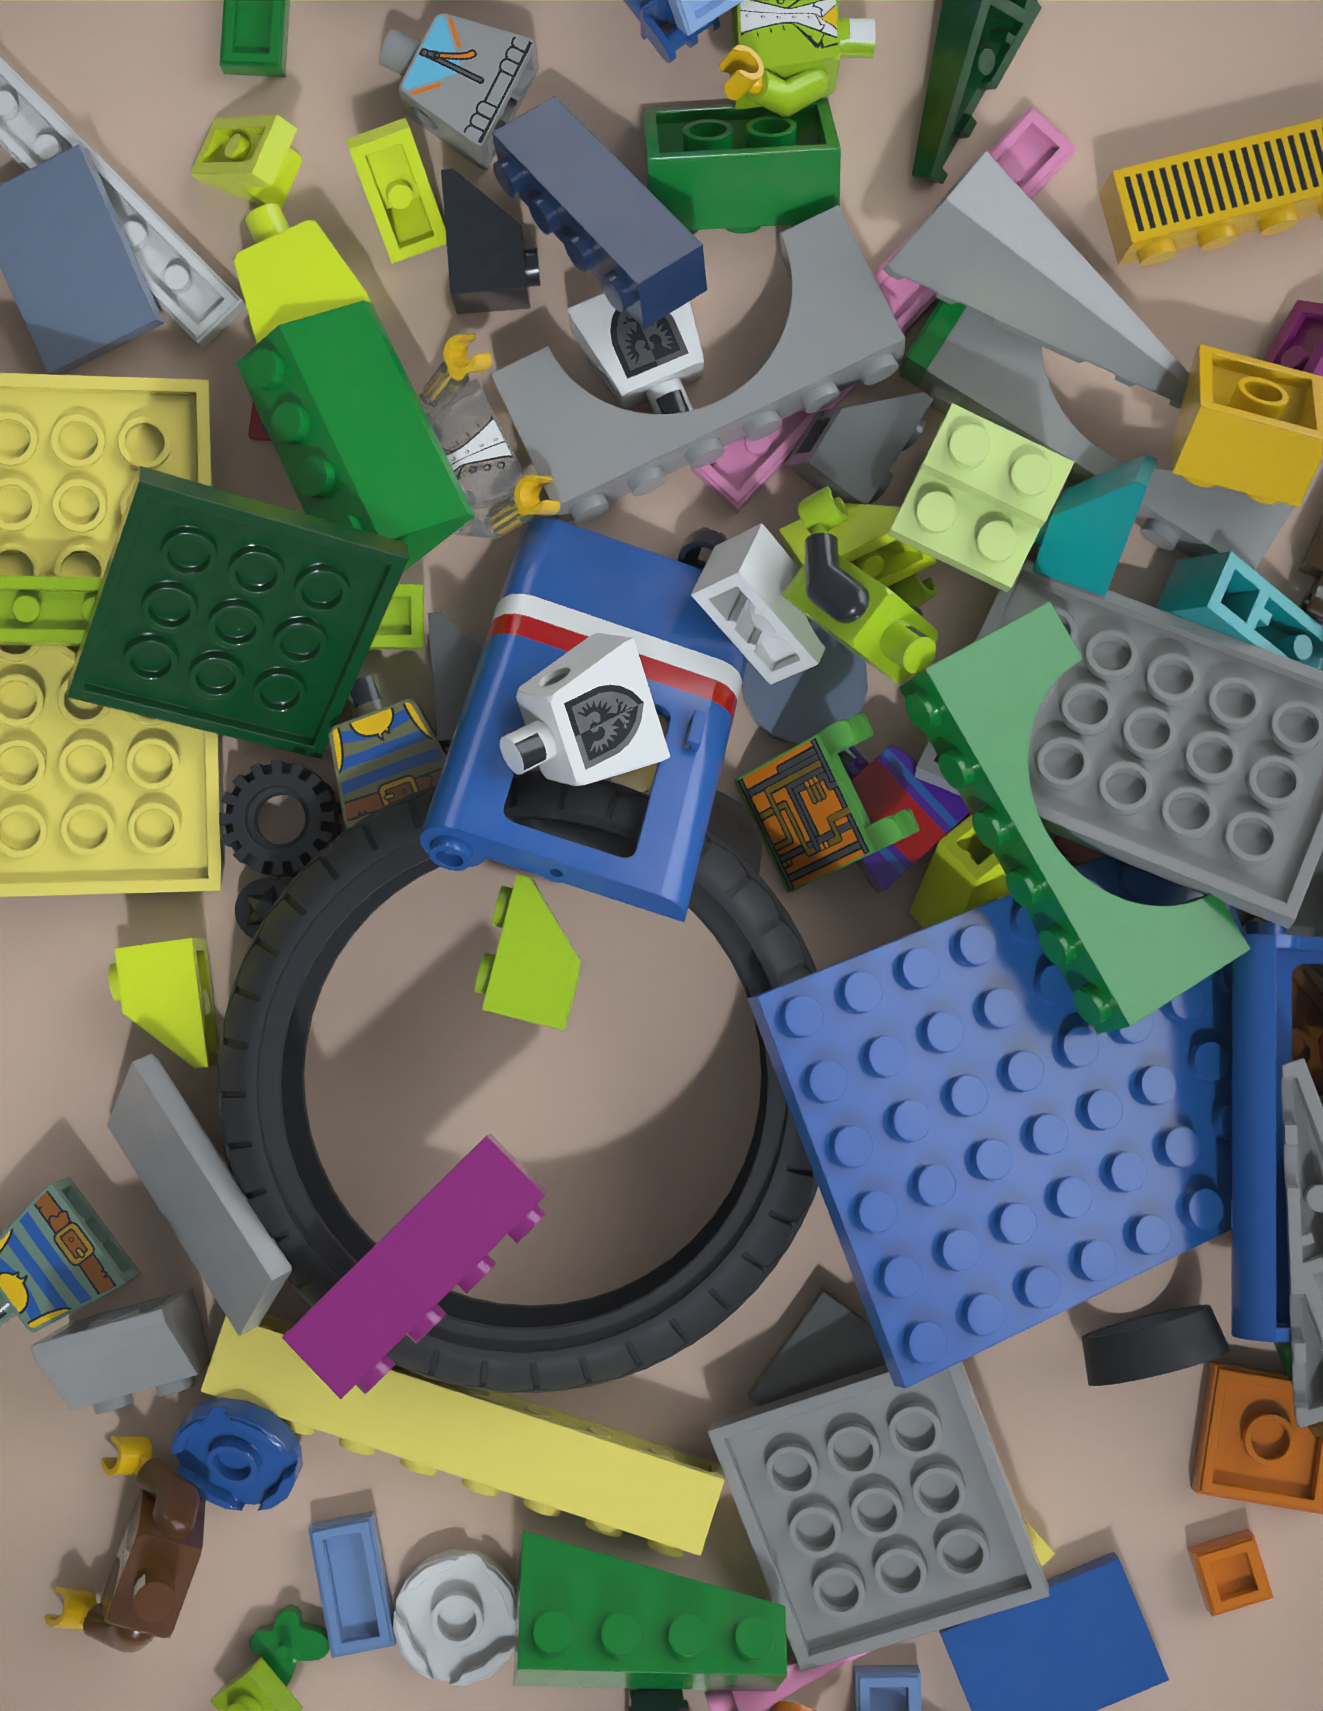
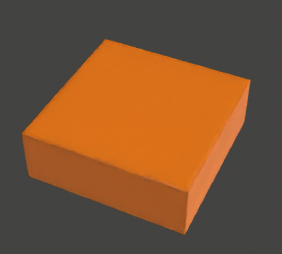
(1230, 1572)

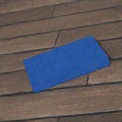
(1061, 1651)

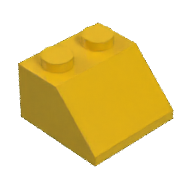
(1249, 427)

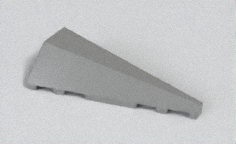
(1012, 263)
(1304, 1219)

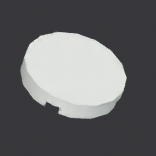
(456, 1617)

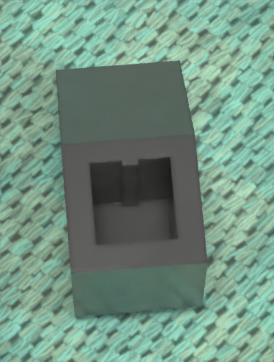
(857, 446)

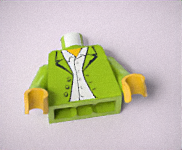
(790, 52)

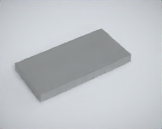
(197, 1195)

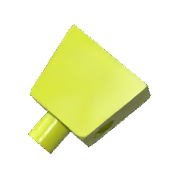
(291, 272)

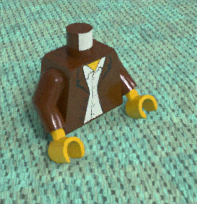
(152, 1559)

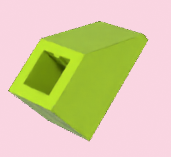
(534, 962)

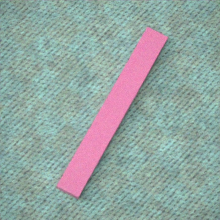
(1031, 156)

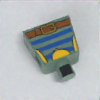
(58, 1258)

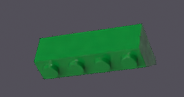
(354, 429)

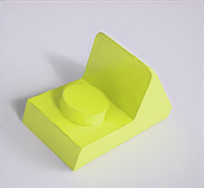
(249, 158)
(398, 190)

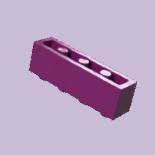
(415, 1266)

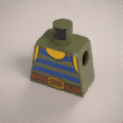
(382, 751)

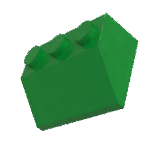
(742, 165)

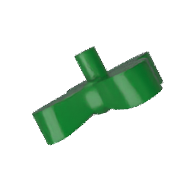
(289, 1642)

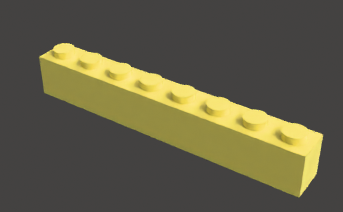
(485, 1439)

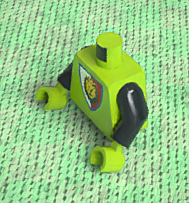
(853, 607)

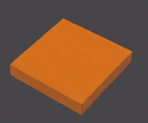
(1252, 1442)

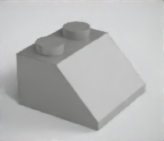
(126, 1352)

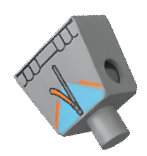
(462, 80)

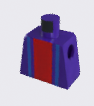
(889, 787)

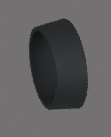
(1153, 1345)

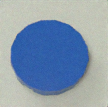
(237, 1454)

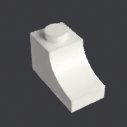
(744, 598)

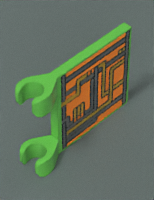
(812, 810)

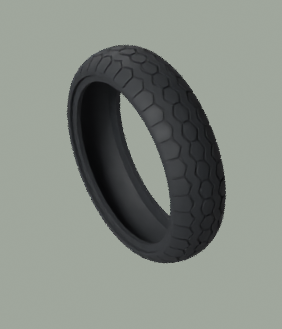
(281, 1173)

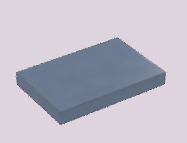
(71, 263)

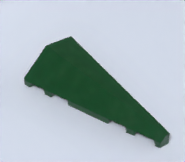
(969, 57)

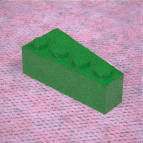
(635, 1626)

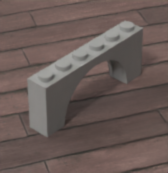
(832, 340)
(1007, 384)

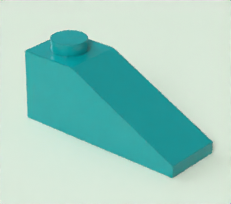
(1239, 602)

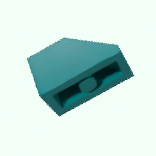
(1092, 525)

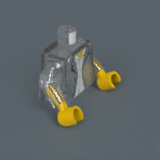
(478, 447)

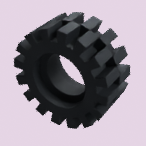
(251, 794)

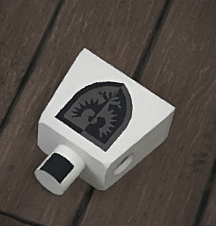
(637, 361)
(587, 716)

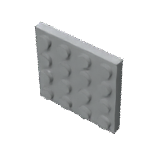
(877, 1511)

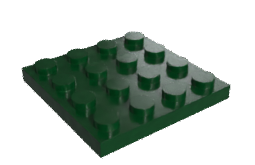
(233, 614)

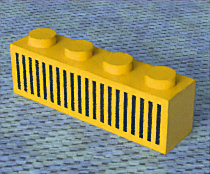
(1215, 194)

